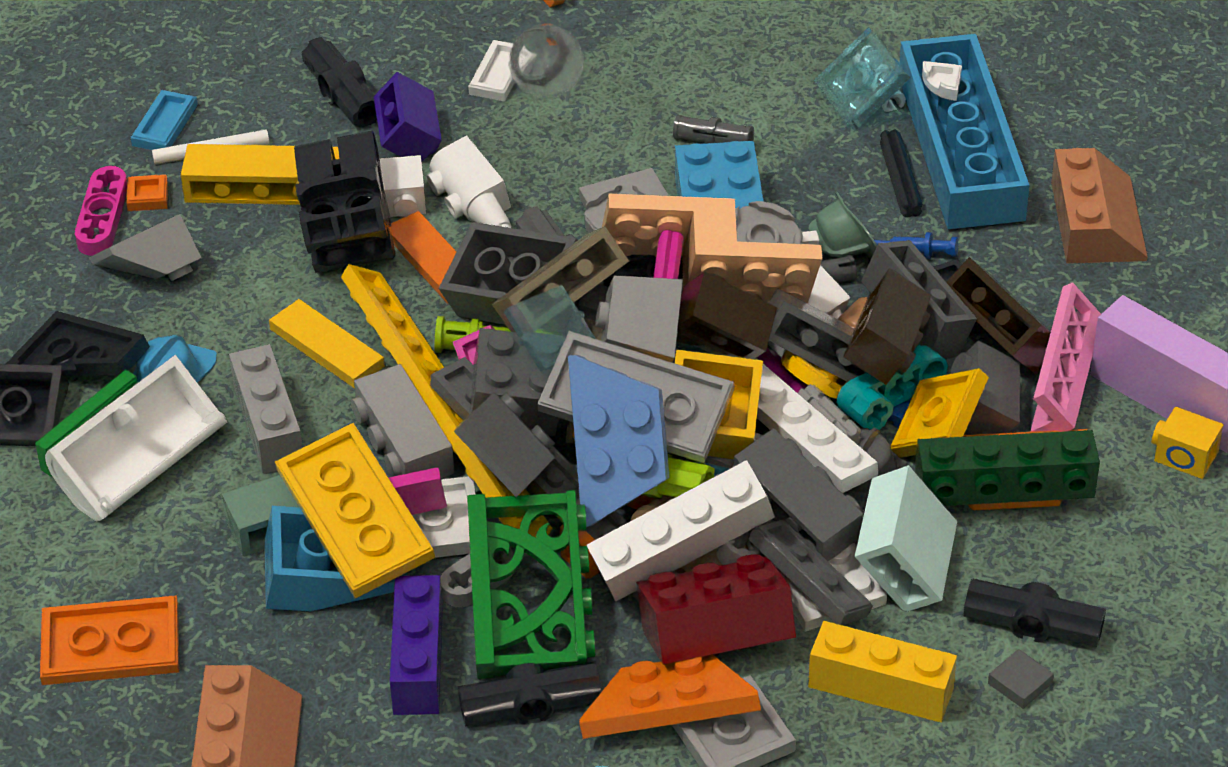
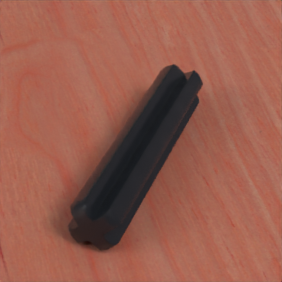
(901, 173)

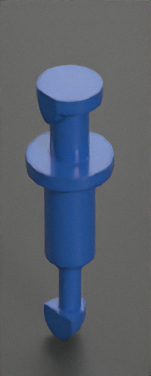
(928, 245)

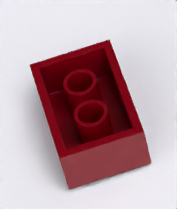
(715, 608)

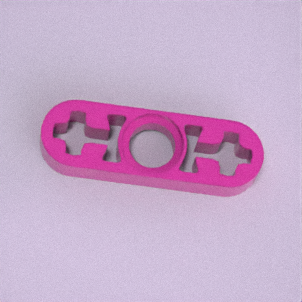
(95, 199)

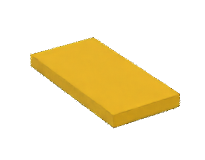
(354, 510)

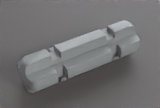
(828, 409)

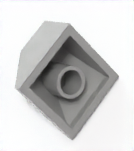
(154, 252)

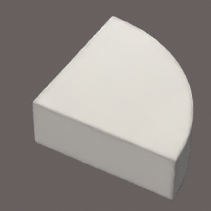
(942, 79)

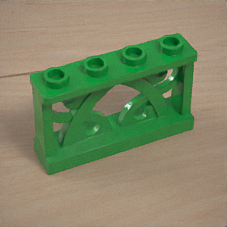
(490, 537)

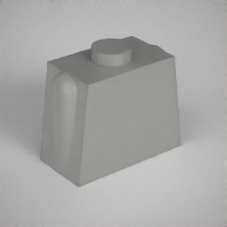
(641, 315)

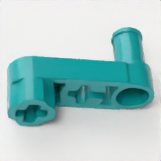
(872, 402)

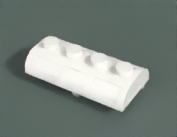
(133, 440)

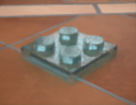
(862, 79)

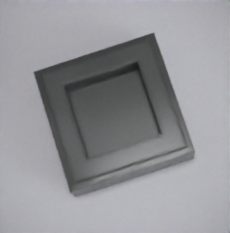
(1020, 678)

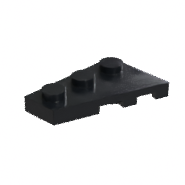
(82, 346)

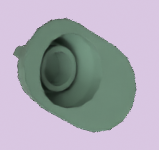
(841, 231)

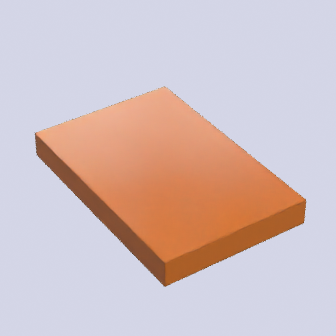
(109, 640)

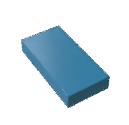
(164, 120)

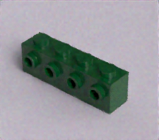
(1009, 467)

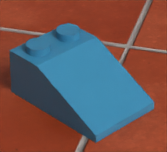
(299, 568)

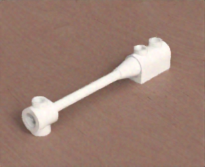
(471, 185)

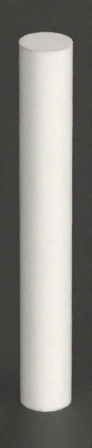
(177, 152)

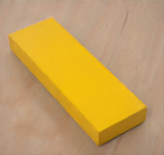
(326, 342)

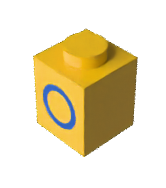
(1187, 442)

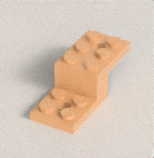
(712, 243)

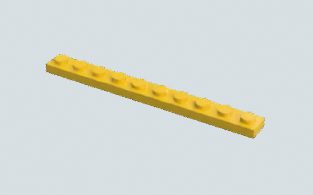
(419, 361)

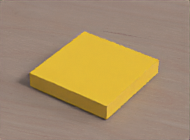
(939, 409)

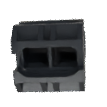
(343, 202)

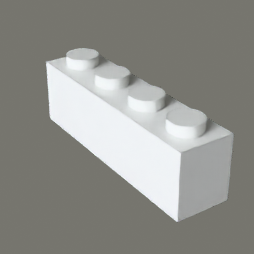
(681, 529)

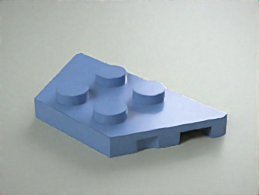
(616, 437)

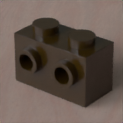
(725, 317)

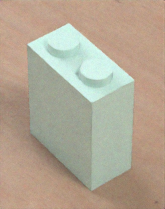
(906, 539)

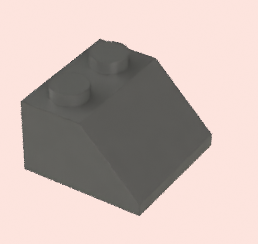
(506, 442)

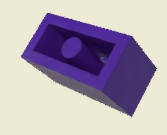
(407, 118)

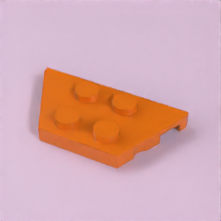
(666, 695)

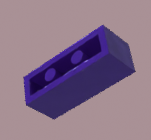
(416, 645)

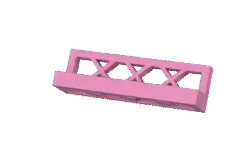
(1065, 362)

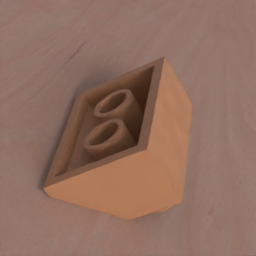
(1095, 208)
(246, 719)

